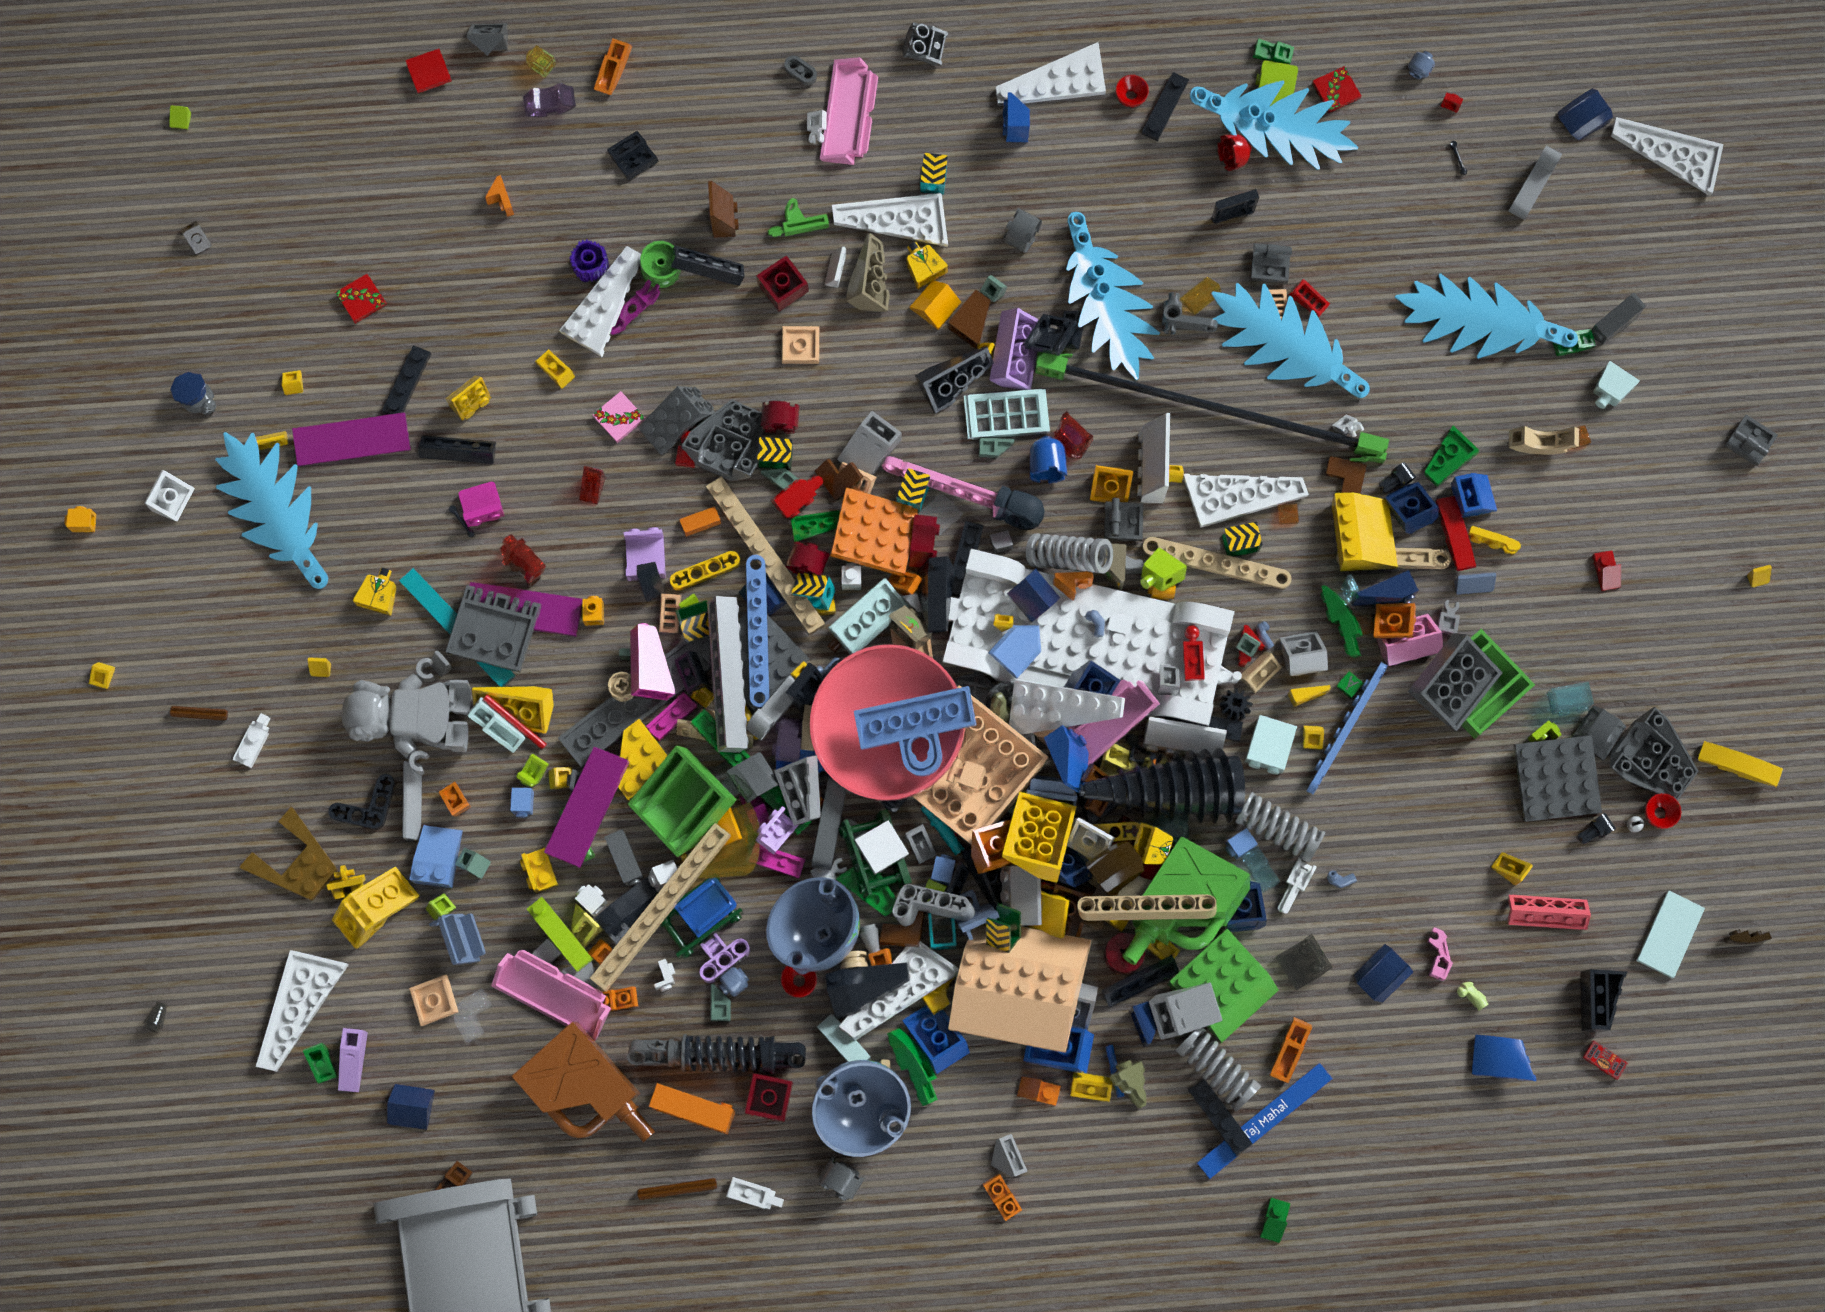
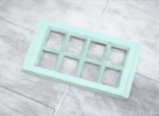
(1006, 414)

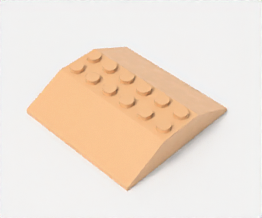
(1009, 767)
(1022, 993)

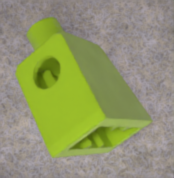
(1162, 571)

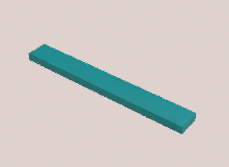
(446, 618)

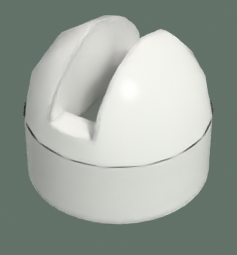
(1636, 828)

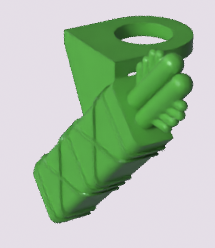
(797, 222)

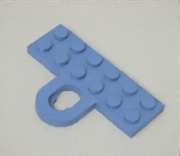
(915, 719)

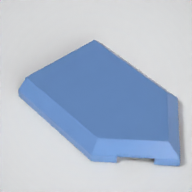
(1017, 648)

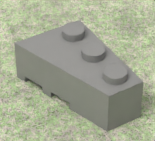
(801, 789)

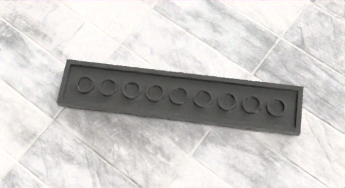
(608, 721)

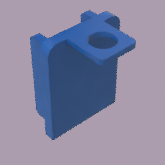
(706, 906)

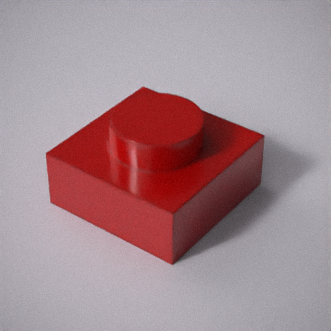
(1451, 102)

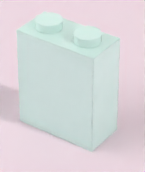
(1270, 745)

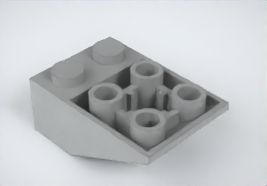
(871, 444)
(1185, 1010)

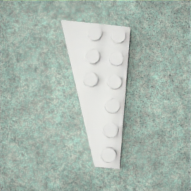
(1065, 78)
(1682, 155)
(909, 218)
(602, 306)
(1233, 496)
(1048, 707)
(926, 974)
(300, 995)

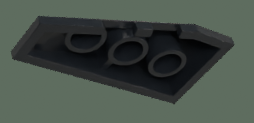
(948, 379)

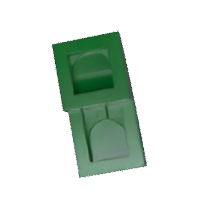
(1273, 52)
(1585, 342)

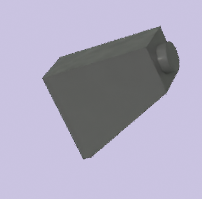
(1618, 319)
(624, 858)

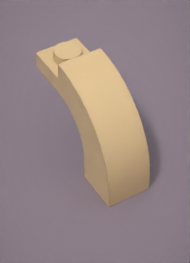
(1545, 443)

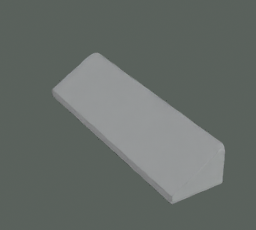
(411, 803)

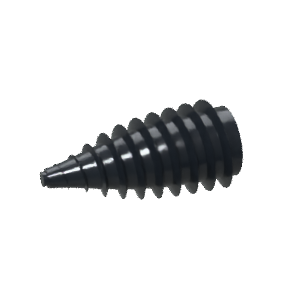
(1178, 786)

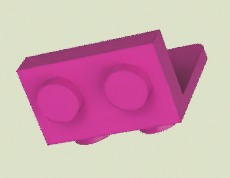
(481, 504)

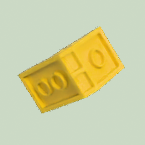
(369, 906)

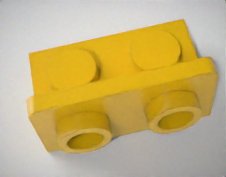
(539, 870)

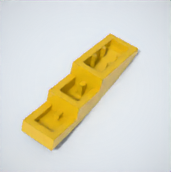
(1740, 763)

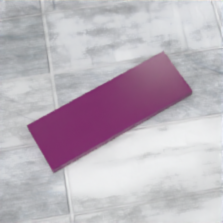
(351, 439)
(557, 613)
(586, 807)

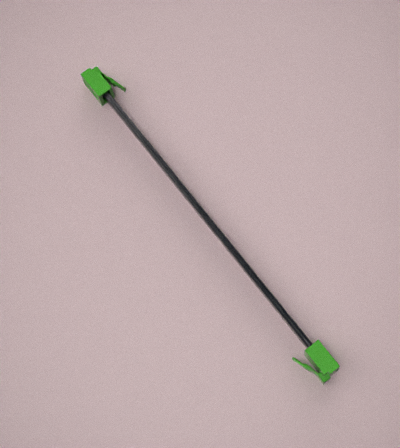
(1366, 444)

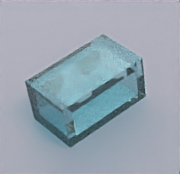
(1570, 698)

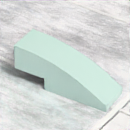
(496, 725)
(845, 1045)

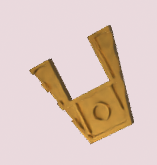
(307, 873)

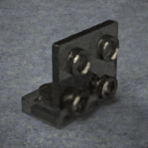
(1304, 962)

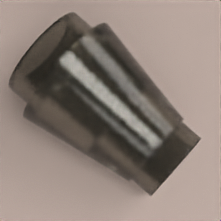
(156, 1018)

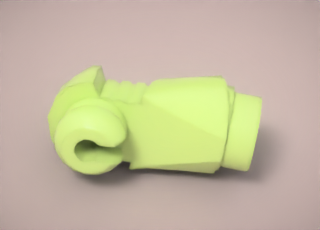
(1474, 996)

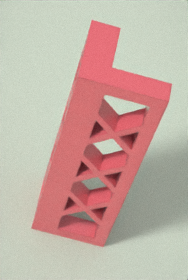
(1548, 915)

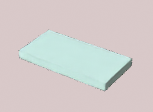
(867, 617)
(1670, 934)

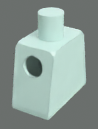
(1613, 385)

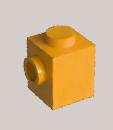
(80, 519)
(593, 611)

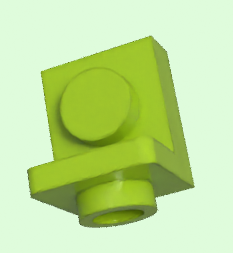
(1540, 734)

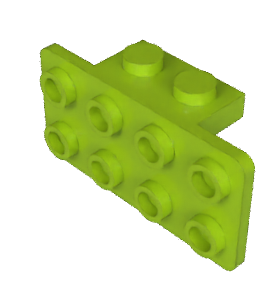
(1275, 72)

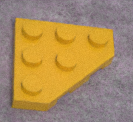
(643, 756)

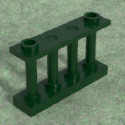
(901, 874)
(687, 950)

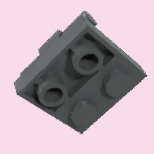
(1270, 263)
(1751, 440)
(1123, 521)

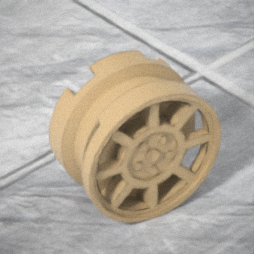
(620, 686)
(854, 959)

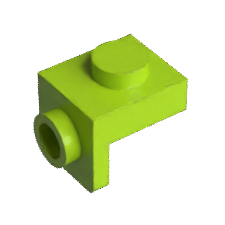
(532, 771)

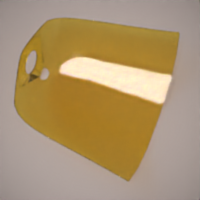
(738, 857)

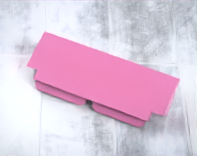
(848, 111)
(1104, 734)
(551, 991)

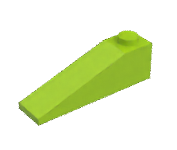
(559, 934)

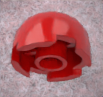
(1234, 151)

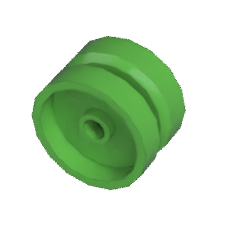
(656, 264)

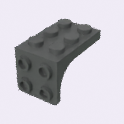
(675, 417)

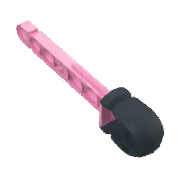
(1013, 507)

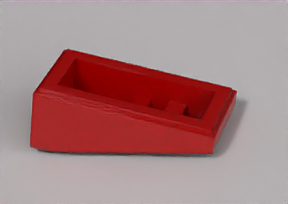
(1299, 298)

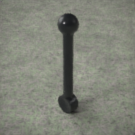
(1453, 144)
(453, 510)

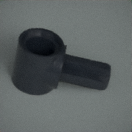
(1400, 476)
(1598, 828)

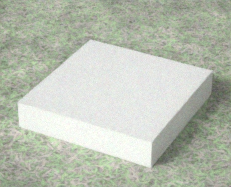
(881, 847)

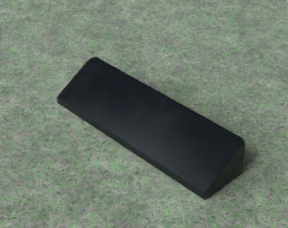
(707, 265)
(457, 449)

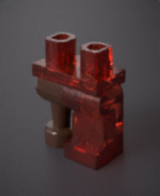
(522, 559)

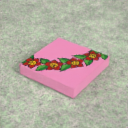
(619, 417)

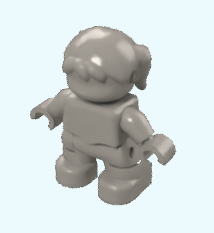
(412, 715)

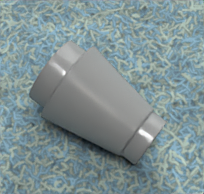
(870, 937)

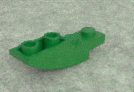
(1341, 614)
(911, 1057)

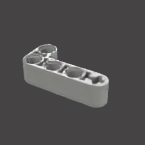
(1535, 182)
(771, 712)
(957, 907)

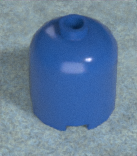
(1048, 460)

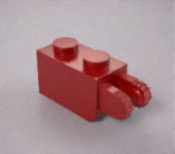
(796, 495)

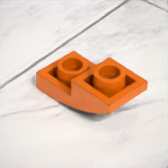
(621, 998)
(1002, 1197)

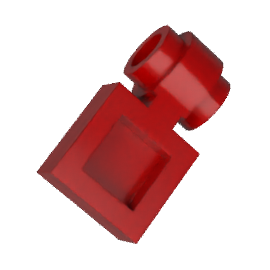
(682, 457)

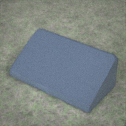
(1475, 583)

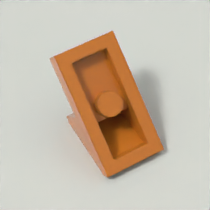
(498, 193)
(1068, 581)
(905, 585)
(454, 799)
(1038, 1091)

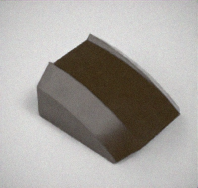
(1116, 867)

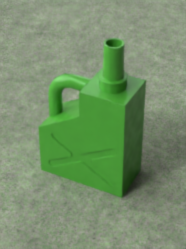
(1190, 872)

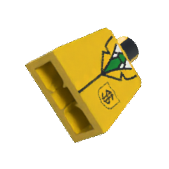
(924, 264)
(377, 593)
(1153, 844)

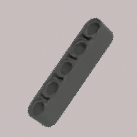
(829, 825)

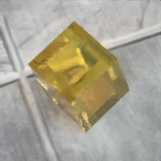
(540, 61)

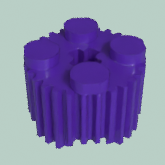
(592, 269)

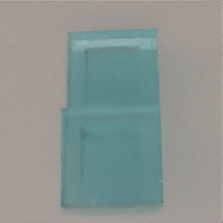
(1260, 869)

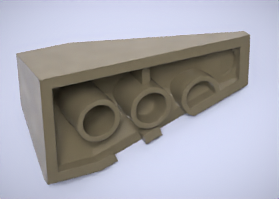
(867, 282)

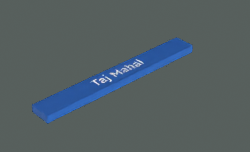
(1268, 1117)

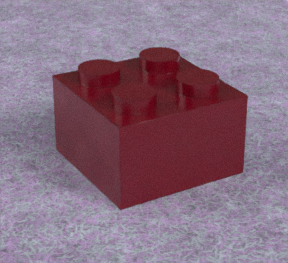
(782, 283)
(769, 1098)

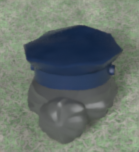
(193, 393)

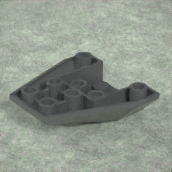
(727, 441)
(1653, 756)

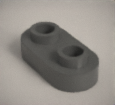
(801, 71)

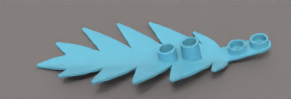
(1278, 122)
(1106, 301)
(1480, 315)
(1306, 353)
(270, 503)

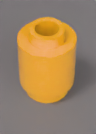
(1162, 595)

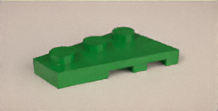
(1451, 456)
(814, 524)
(881, 899)

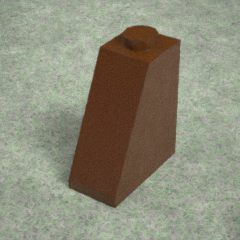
(971, 319)

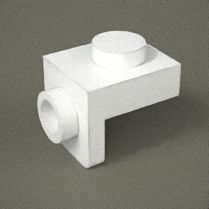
(667, 971)

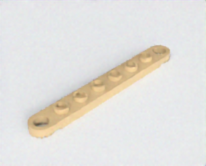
(1221, 563)

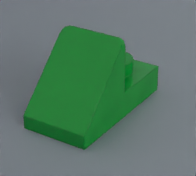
(320, 1062)
(1275, 1220)

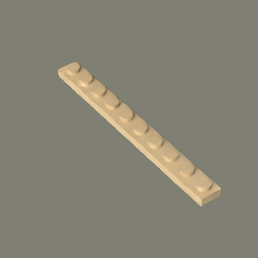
(759, 546)
(660, 907)

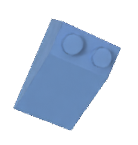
(436, 857)

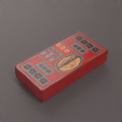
(1605, 1060)

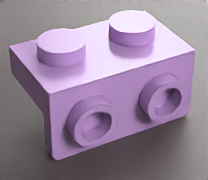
(776, 831)

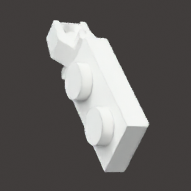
(252, 741)
(753, 1194)

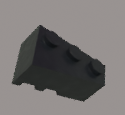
(1599, 998)

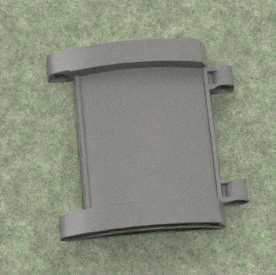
(463, 1248)

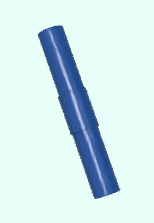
(1113, 1062)

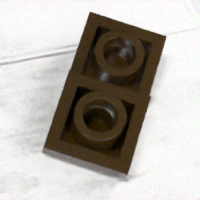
(1743, 938)

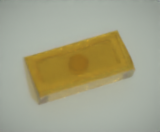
(1200, 295)

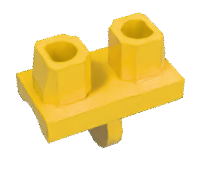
(337, 886)

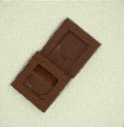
(456, 1176)

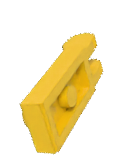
(1494, 540)

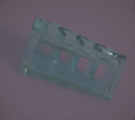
(1349, 588)

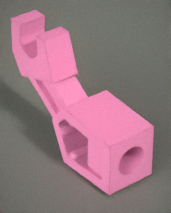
(1441, 946)

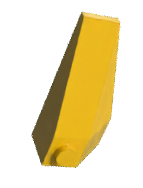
(527, 704)

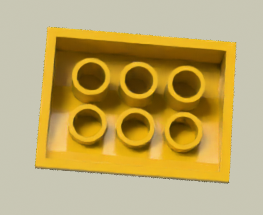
(1363, 532)
(1039, 835)

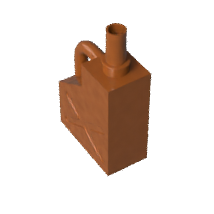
(577, 1073)

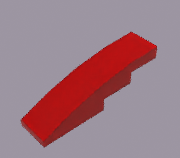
(1456, 533)

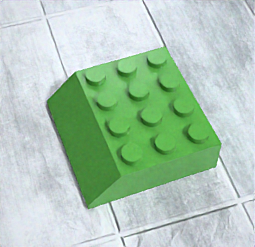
(1503, 694)
(681, 801)
(1236, 979)

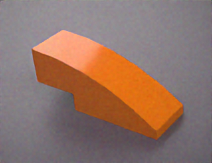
(612, 66)
(1291, 1049)

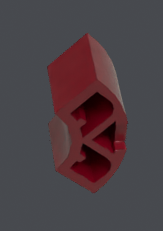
(923, 539)

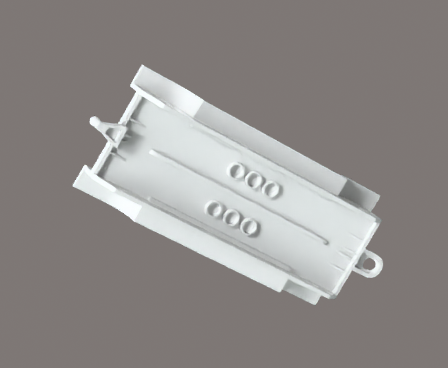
(1070, 640)

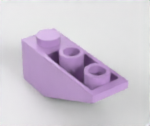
(351, 1059)

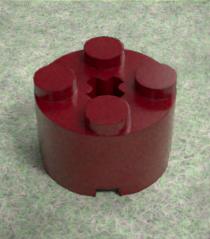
(780, 416)
(806, 559)
(1113, 955)

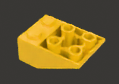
(469, 397)

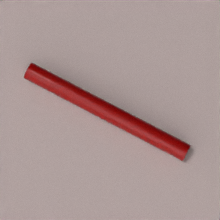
(514, 721)

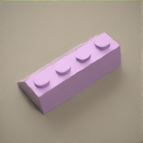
(1012, 362)

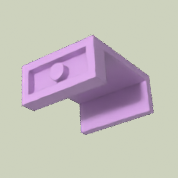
(644, 548)

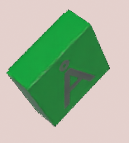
(1349, 684)

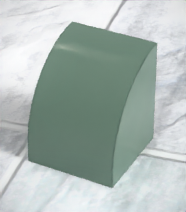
(993, 288)
(473, 863)

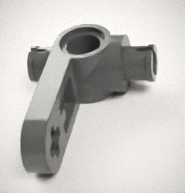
(1181, 321)

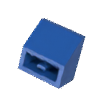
(1016, 119)
(1473, 494)

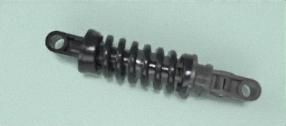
(722, 1054)

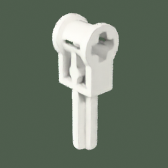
(1297, 882)

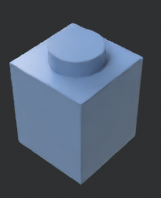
(522, 801)
(1240, 844)
(943, 869)

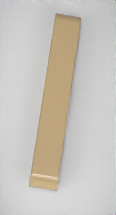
(1156, 912)

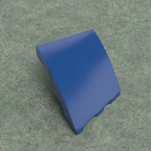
(1501, 1058)

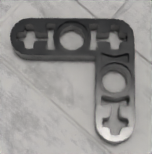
(373, 810)

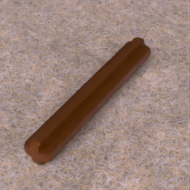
(676, 1189)

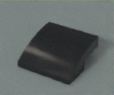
(632, 155)

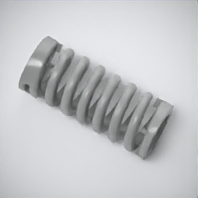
(1074, 564)
(1253, 804)
(1249, 1087)

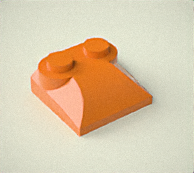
(1395, 620)

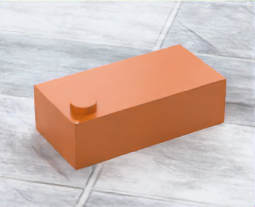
(692, 1108)

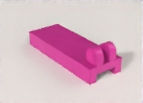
(668, 718)
(780, 862)

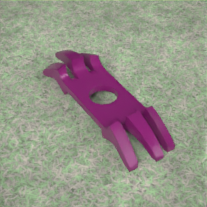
(641, 300)

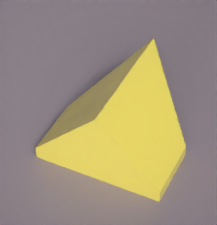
(1115, 758)
(584, 927)

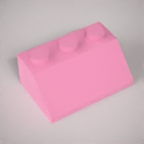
(1425, 641)

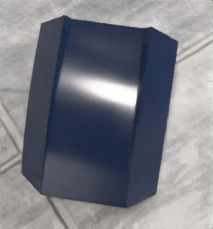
(1585, 114)
(1412, 507)
(1074, 869)
(1250, 913)
(1382, 973)

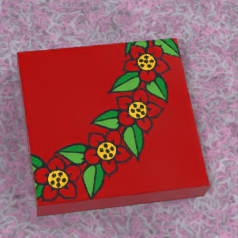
(1337, 87)
(361, 298)

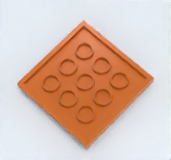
(874, 532)

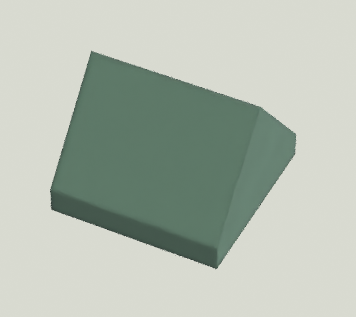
(1248, 645)

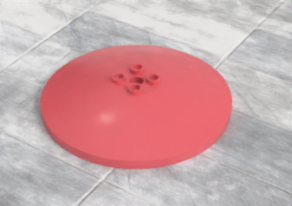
(867, 680)

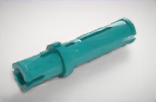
(944, 831)

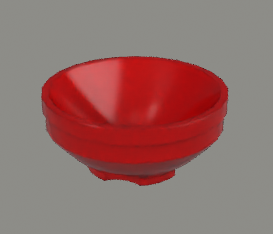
(1135, 84)
(1669, 805)
(798, 992)

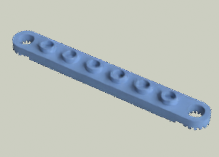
(757, 631)
(1341, 734)

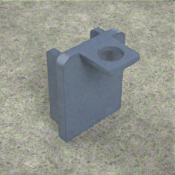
(1051, 788)
(979, 918)
(461, 938)

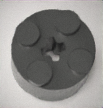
(1022, 230)
(841, 1179)

